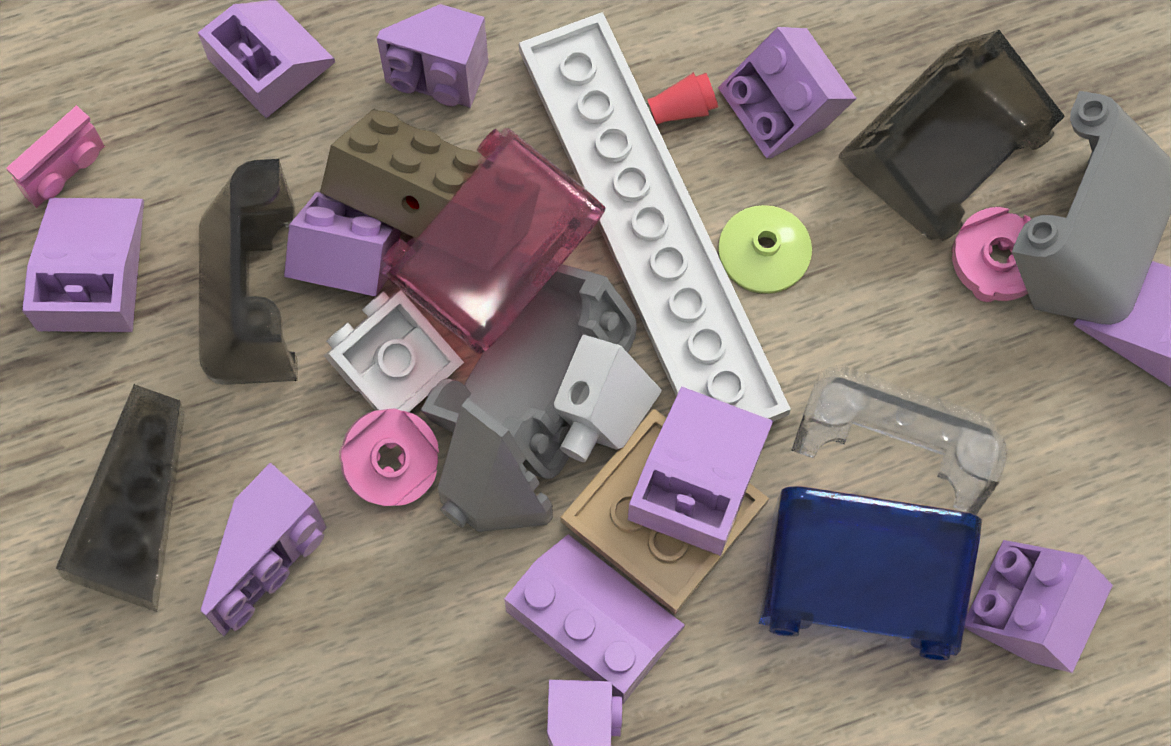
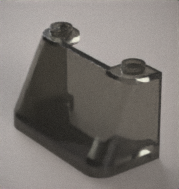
(952, 132)
(240, 333)

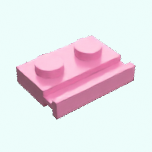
(56, 157)

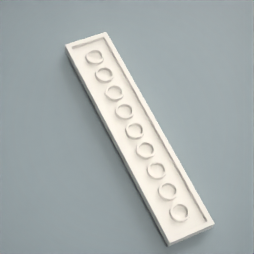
(650, 218)

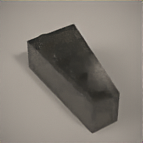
(127, 510)

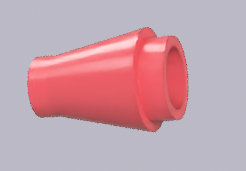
(684, 100)

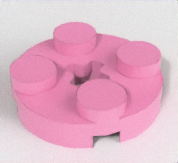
(972, 253)
(418, 457)

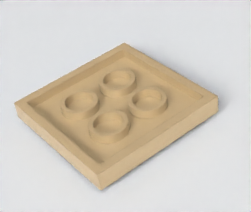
(653, 560)

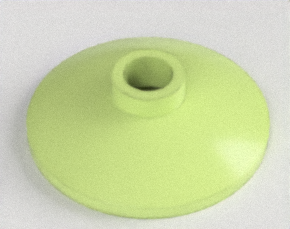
(760, 267)

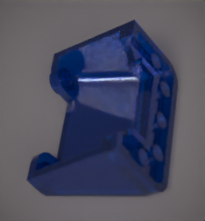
(870, 568)

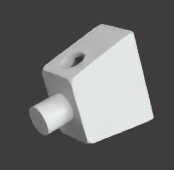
(602, 397)

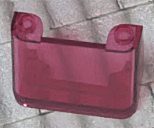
(494, 241)

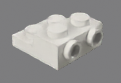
(392, 354)

